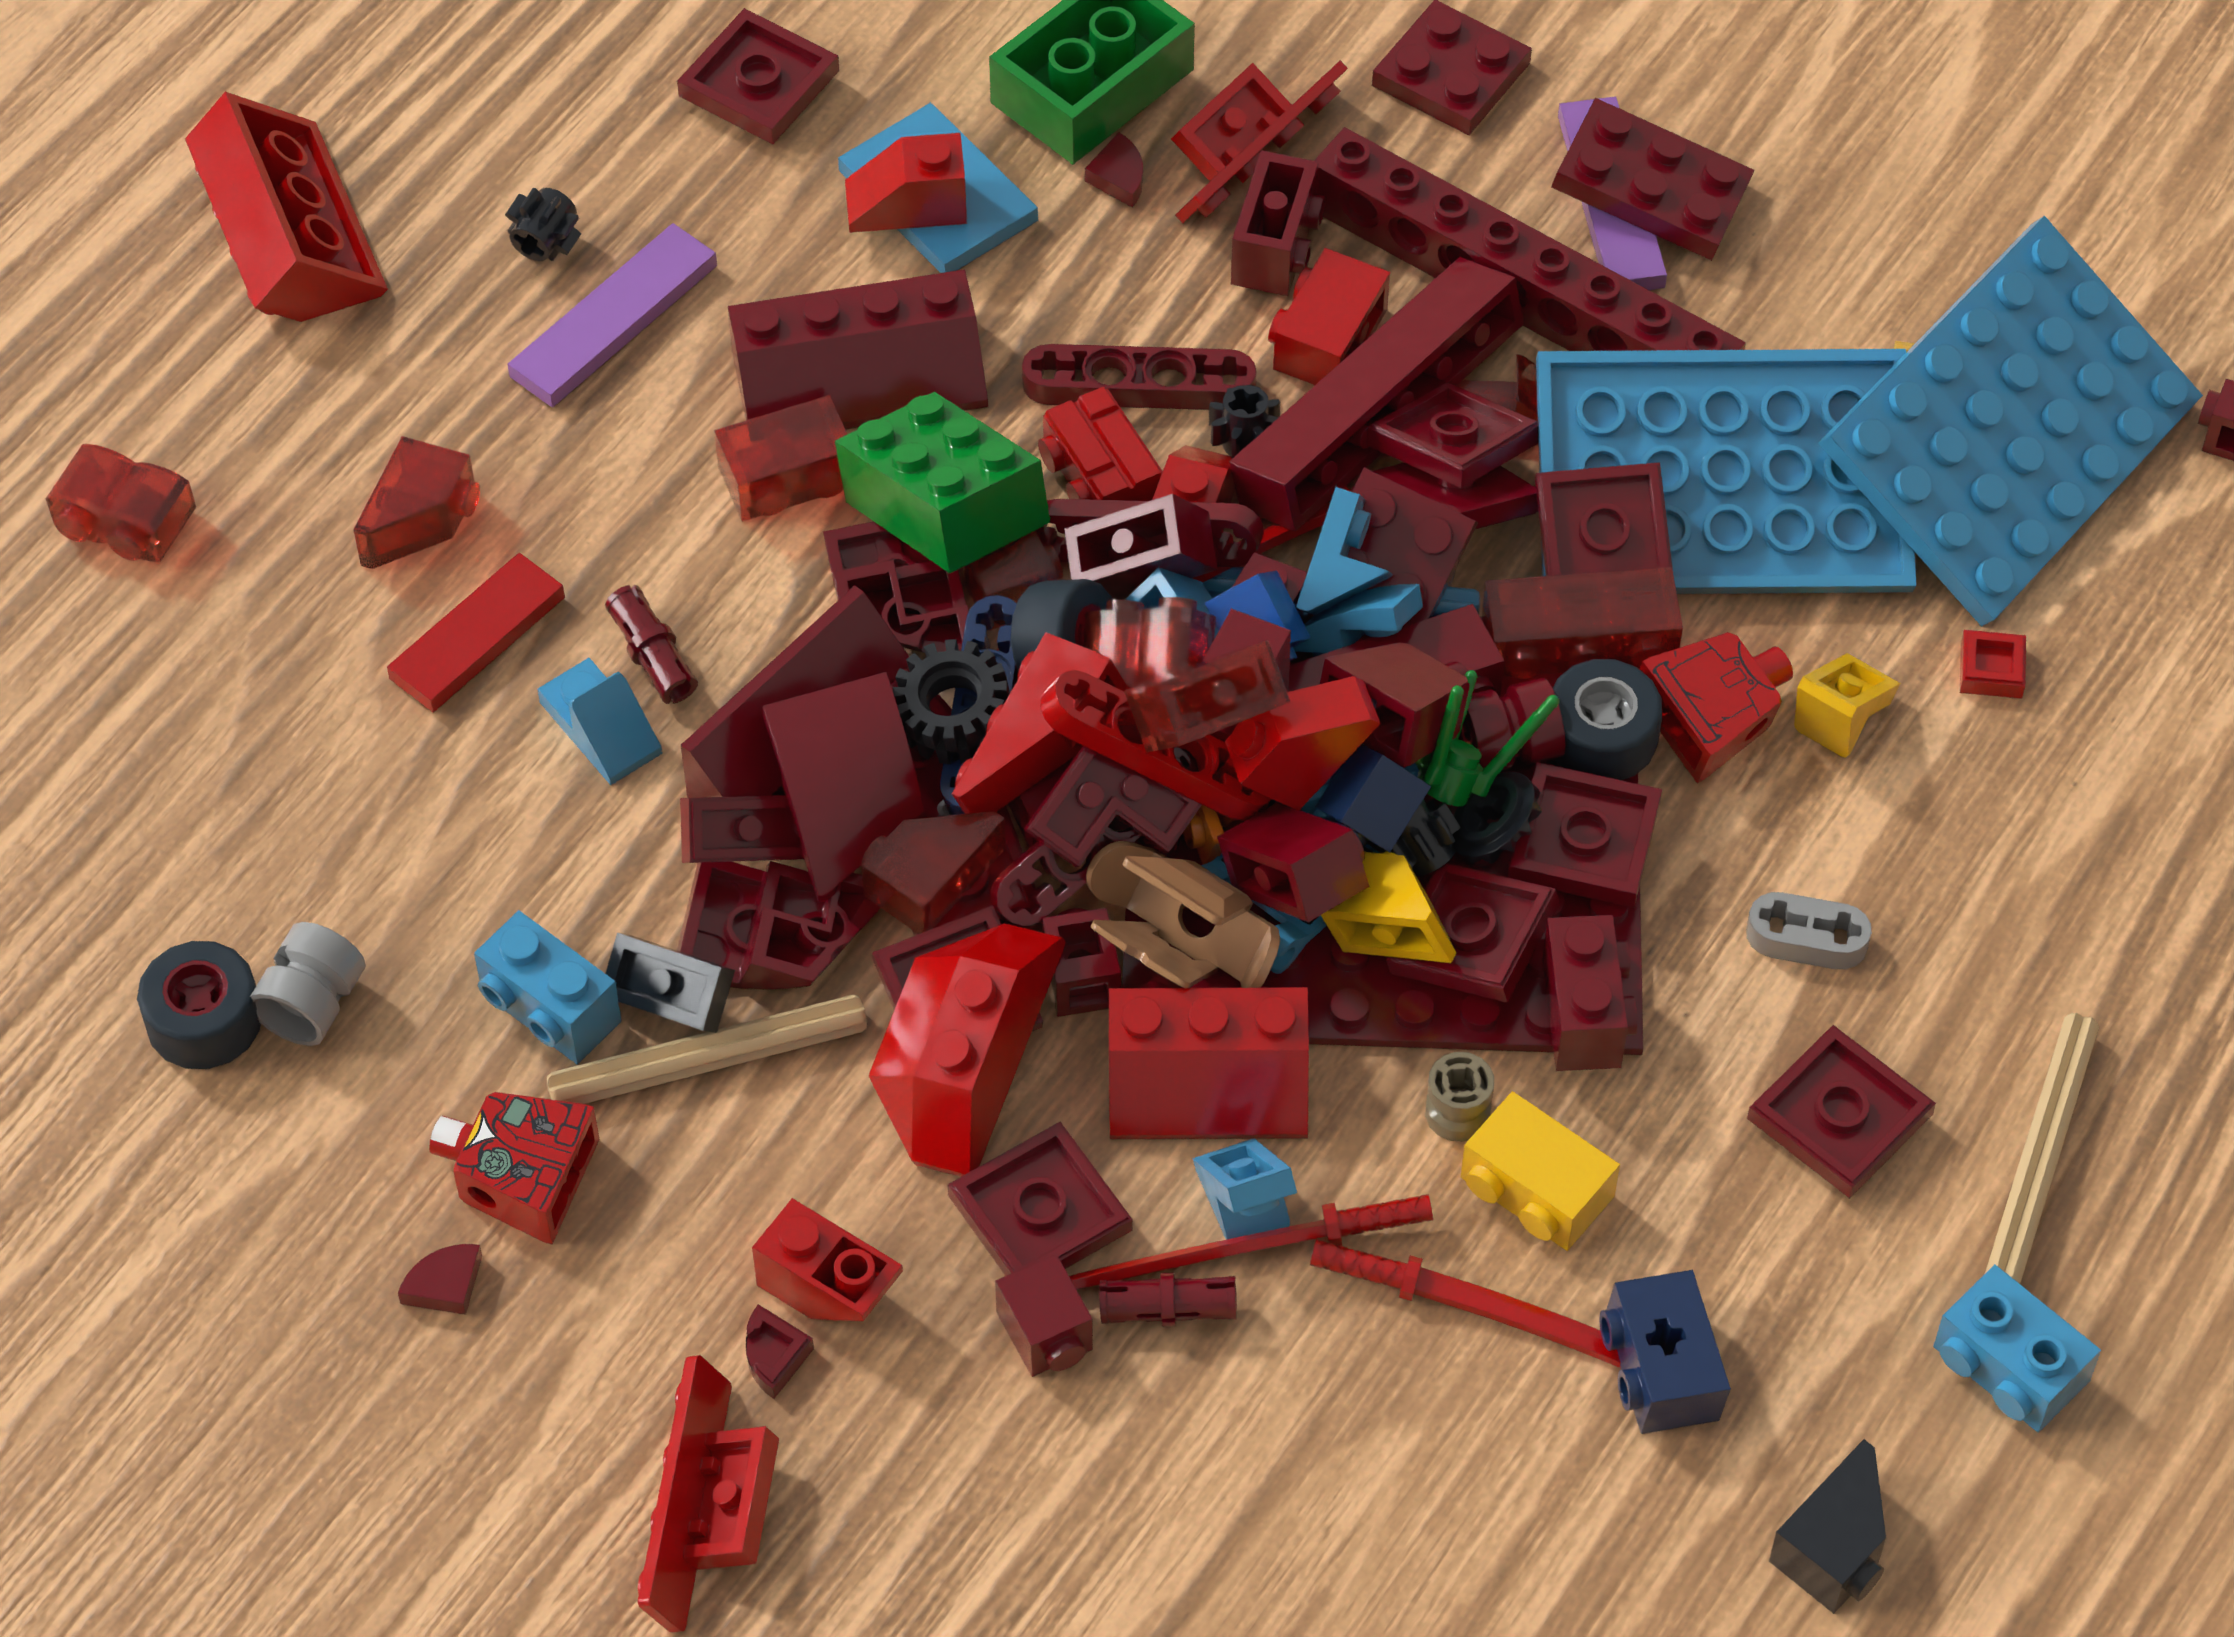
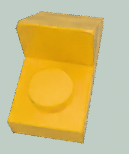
(1838, 701)

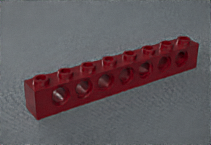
(1558, 288)

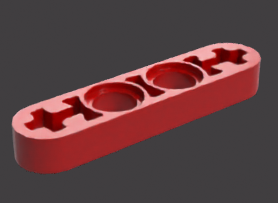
(1213, 784)

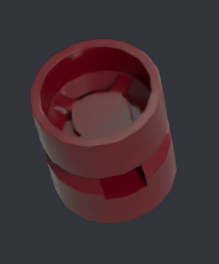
(1496, 719)

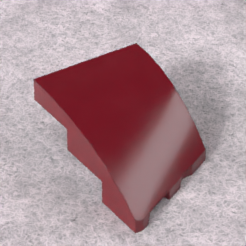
(906, 588)
(843, 773)
(770, 923)

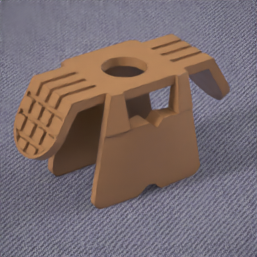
(1157, 892)

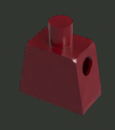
(1407, 695)

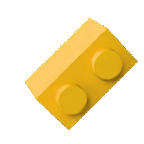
(1539, 1171)

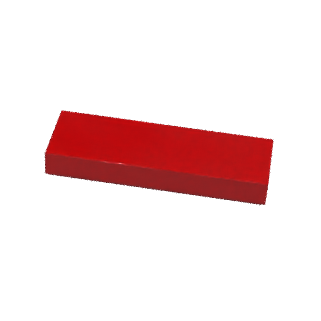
(475, 632)

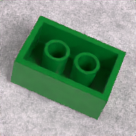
(1090, 69)
(942, 481)

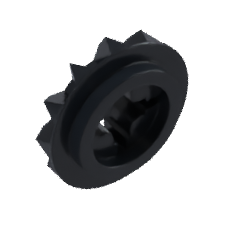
(1510, 800)

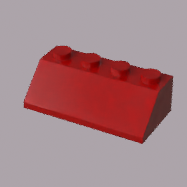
(283, 210)

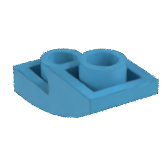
(1370, 612)

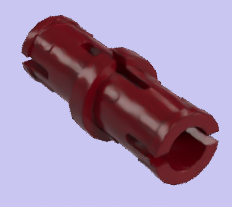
(651, 644)
(1168, 1299)

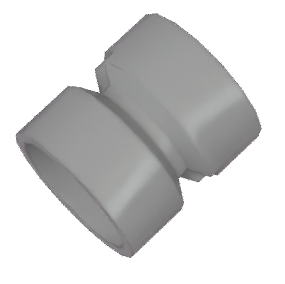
(304, 986)

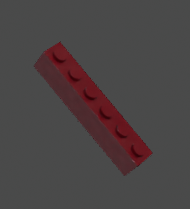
(1324, 435)

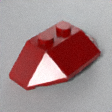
(961, 1042)

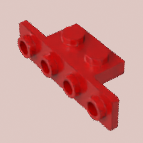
(1236, 127)
(708, 1496)

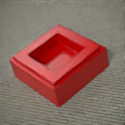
(1993, 664)

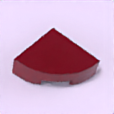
(1117, 170)
(443, 1279)
(774, 1350)

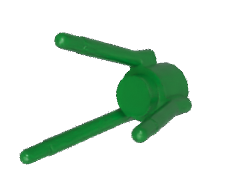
(1455, 764)

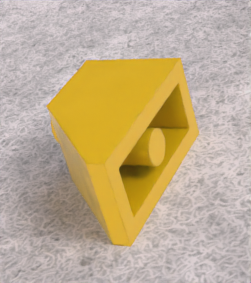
(1390, 915)

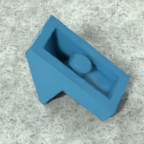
(1331, 573)
(601, 719)
(1246, 1188)

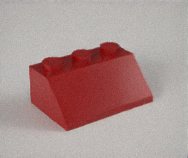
(1208, 1063)

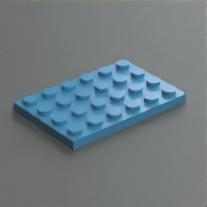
(2011, 420)
(1738, 457)

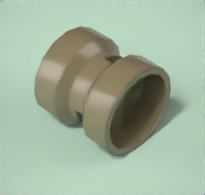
(1459, 1111)

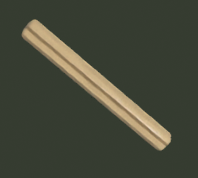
(708, 1051)
(2043, 1145)

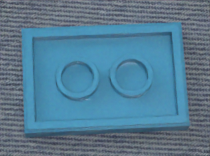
(993, 202)

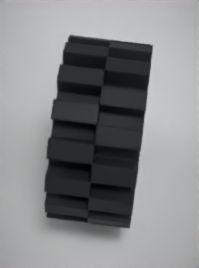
(939, 673)

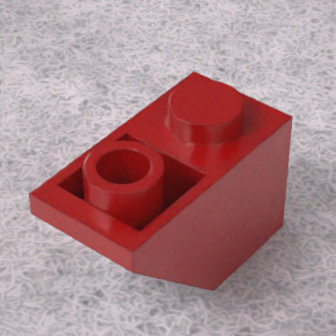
(821, 1266)

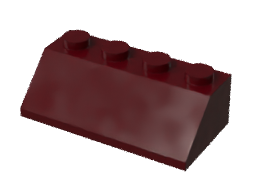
(862, 347)
(733, 747)

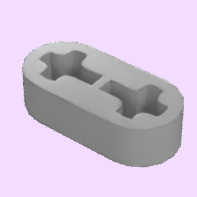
(1808, 930)

